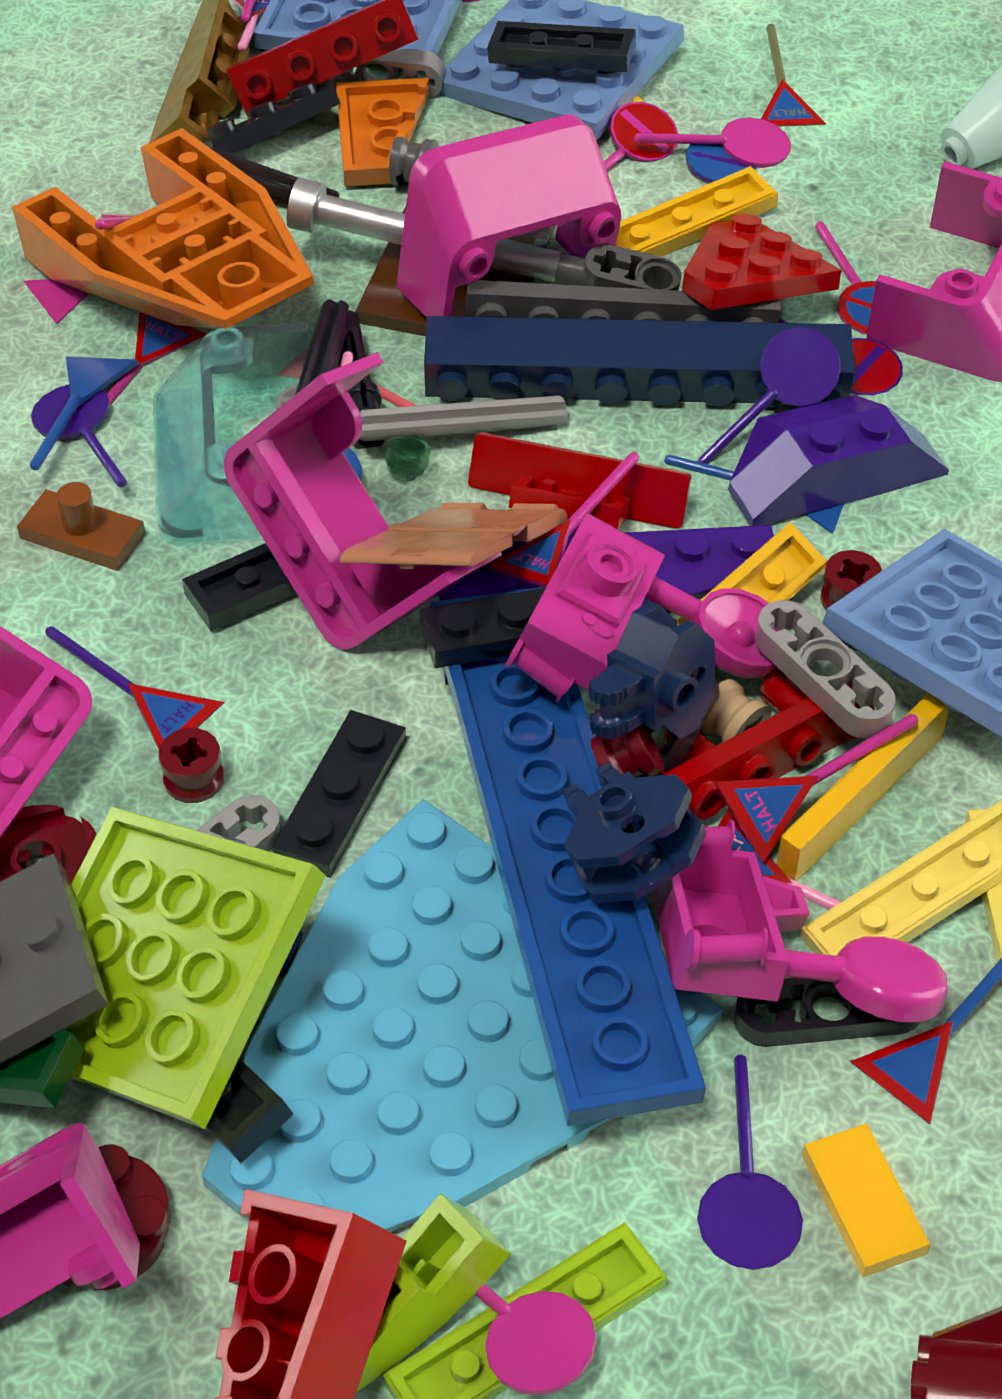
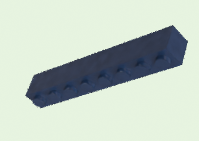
(609, 359)

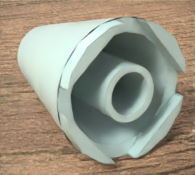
(976, 131)

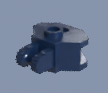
(652, 679)
(627, 829)

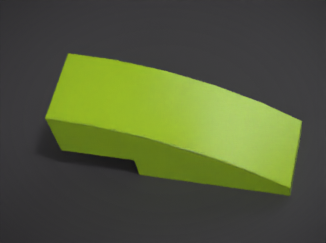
(439, 1271)

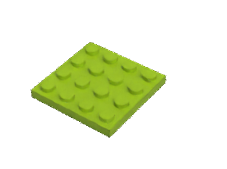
(186, 956)

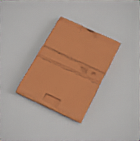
(455, 535)

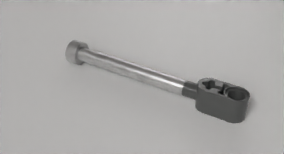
(601, 267)

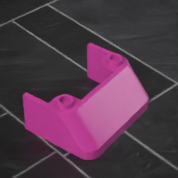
(498, 189)
(962, 312)
(315, 507)
(38, 719)
(61, 1220)

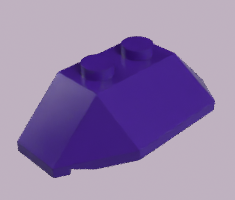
(828, 458)

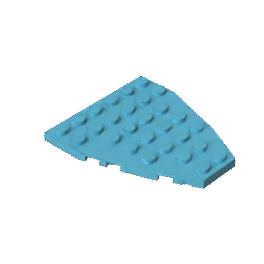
(408, 1040)

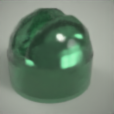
(407, 457)

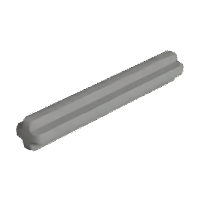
(462, 417)

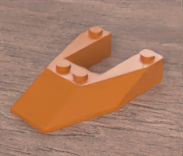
(194, 260)

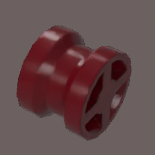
(845, 573)
(631, 753)
(205, 773)

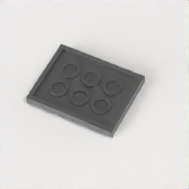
(44, 958)

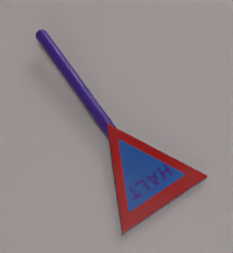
(161, 709)

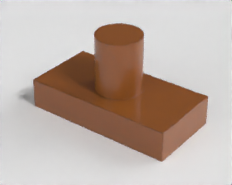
(79, 528)

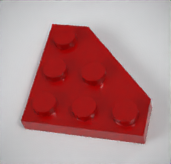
(753, 264)

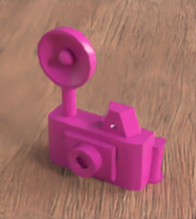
(593, 597)
(725, 939)

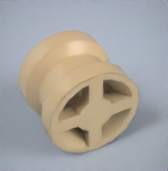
(734, 712)

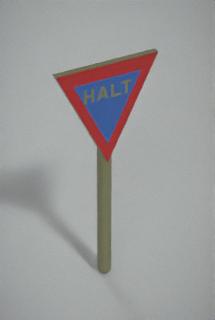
(786, 106)

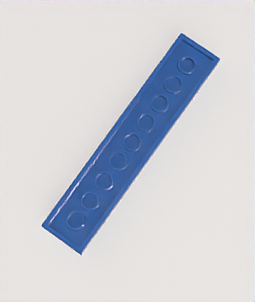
(590, 965)

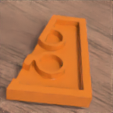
(370, 121)

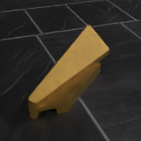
(200, 82)

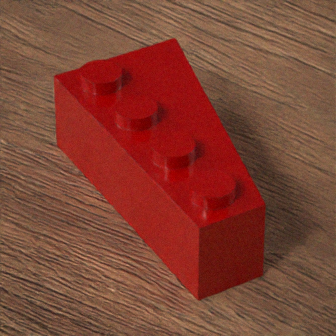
(304, 1300)

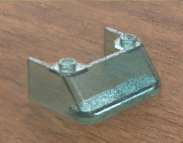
(190, 482)

